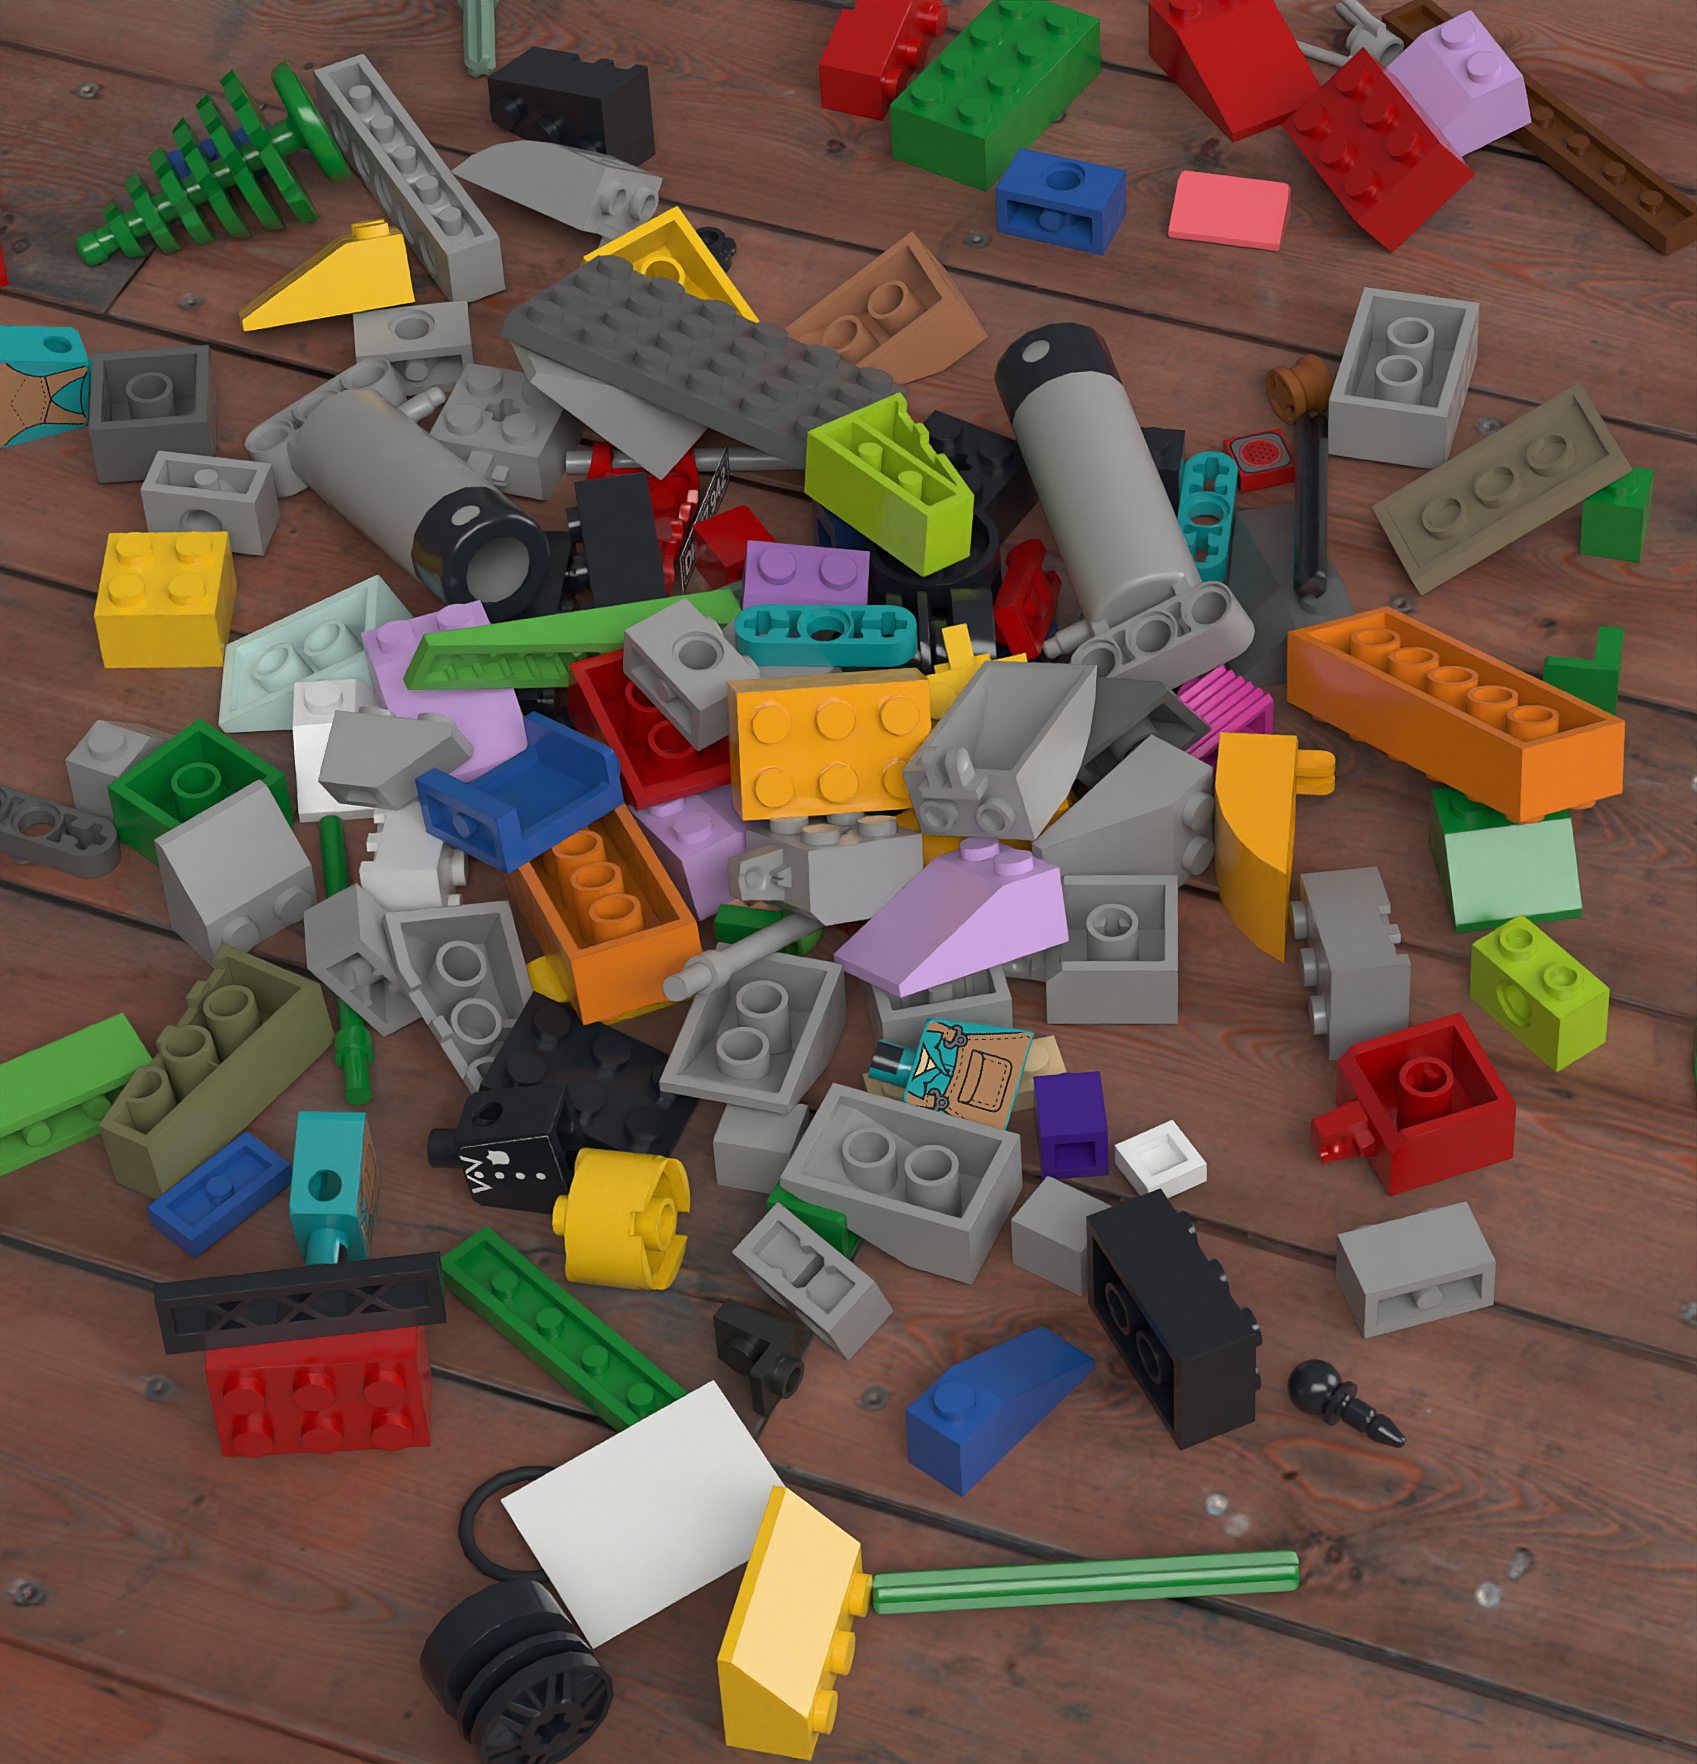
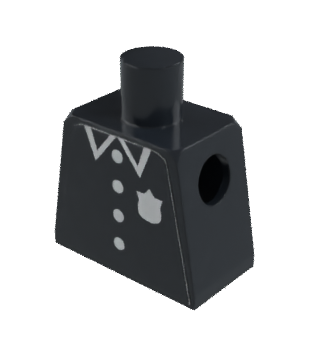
(513, 1146)

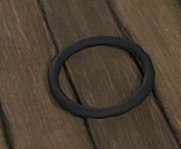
(469, 1511)

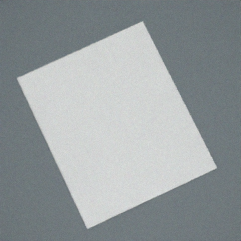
(648, 1513)

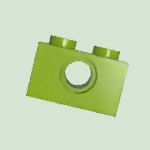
(1539, 993)

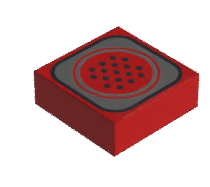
(1261, 460)

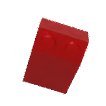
(1232, 61)
(652, 753)

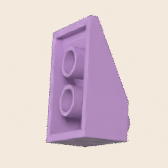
(1464, 83)
(484, 716)
(694, 844)
(959, 919)

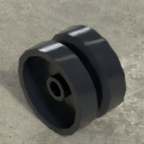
(978, 569)

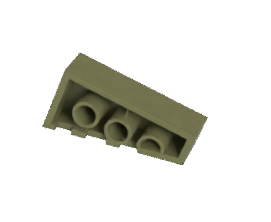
(215, 1070)

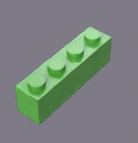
(64, 1090)

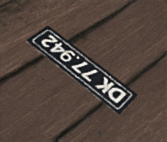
(708, 509)

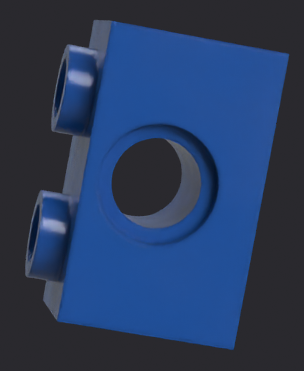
(1061, 201)

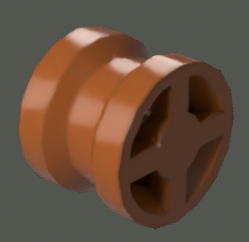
(1299, 388)

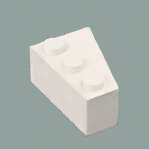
(410, 865)

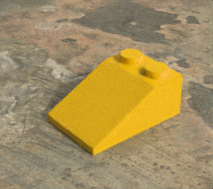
(675, 251)
(342, 278)

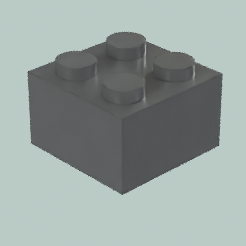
(150, 405)

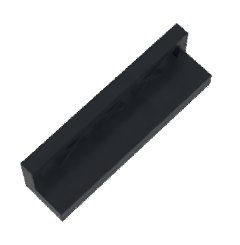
(301, 1303)

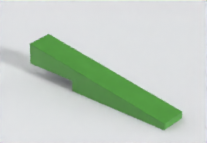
(540, 648)

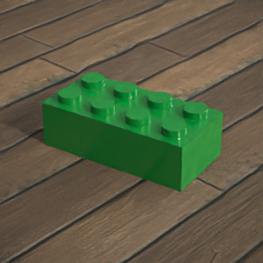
(995, 89)

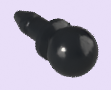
(1318, 1389)

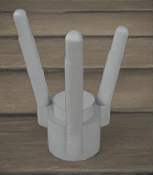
(1367, 33)

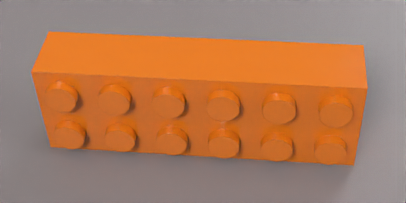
(1456, 714)
(606, 917)

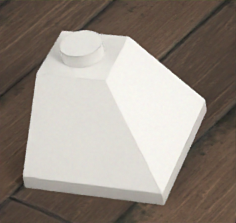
(312, 721)

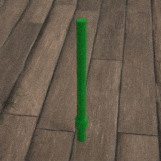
(352, 1042)

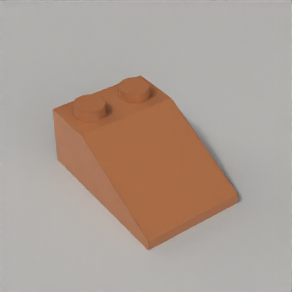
(895, 316)

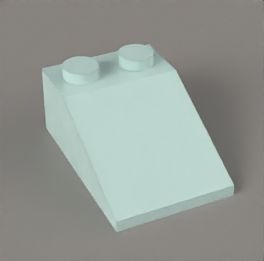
(302, 647)

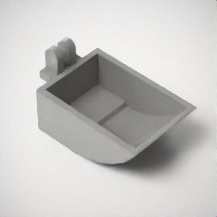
(568, 185)
(1004, 751)

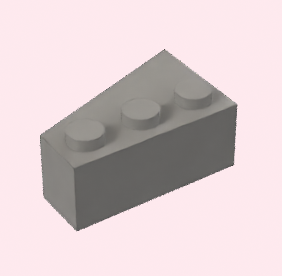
(1350, 957)

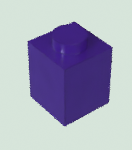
(1071, 1125)

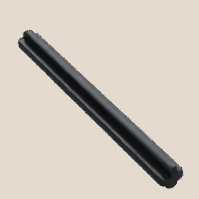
(1311, 506)

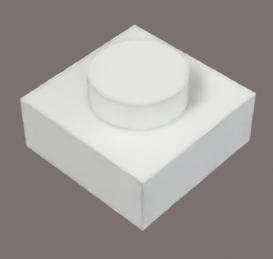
(1161, 1160)

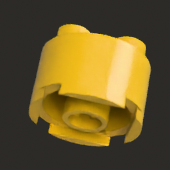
(623, 1219)

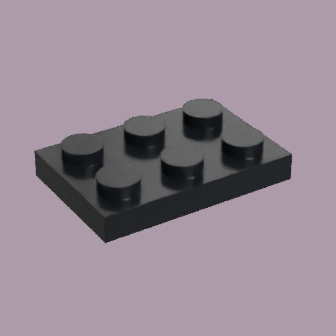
(606, 1073)

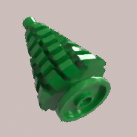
(212, 179)

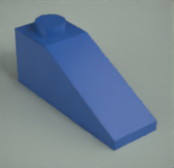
(990, 1406)

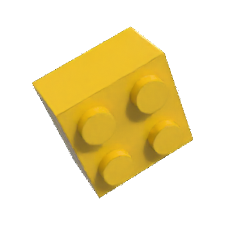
(165, 599)

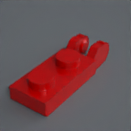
(1026, 600)

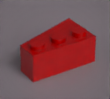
(876, 53)

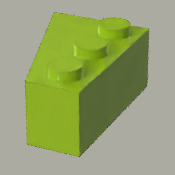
(891, 485)

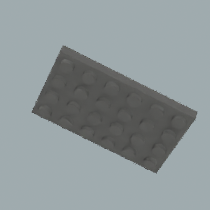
(694, 356)

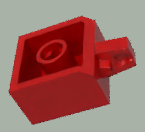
(1418, 1106)

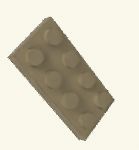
(1501, 488)

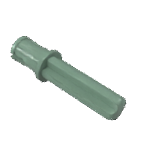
(479, 36)

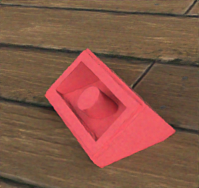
(1230, 210)

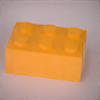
(825, 741)

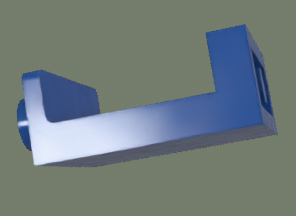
(526, 801)

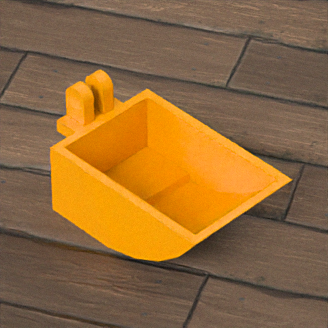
(1257, 828)

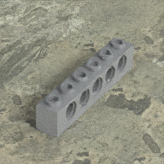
(410, 180)

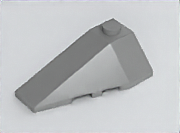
(463, 977)

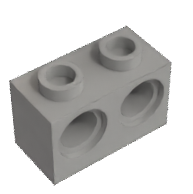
(813, 1281)

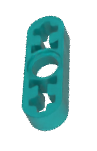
(1221, 504)
(845, 651)

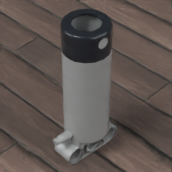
(405, 490)
(1112, 517)

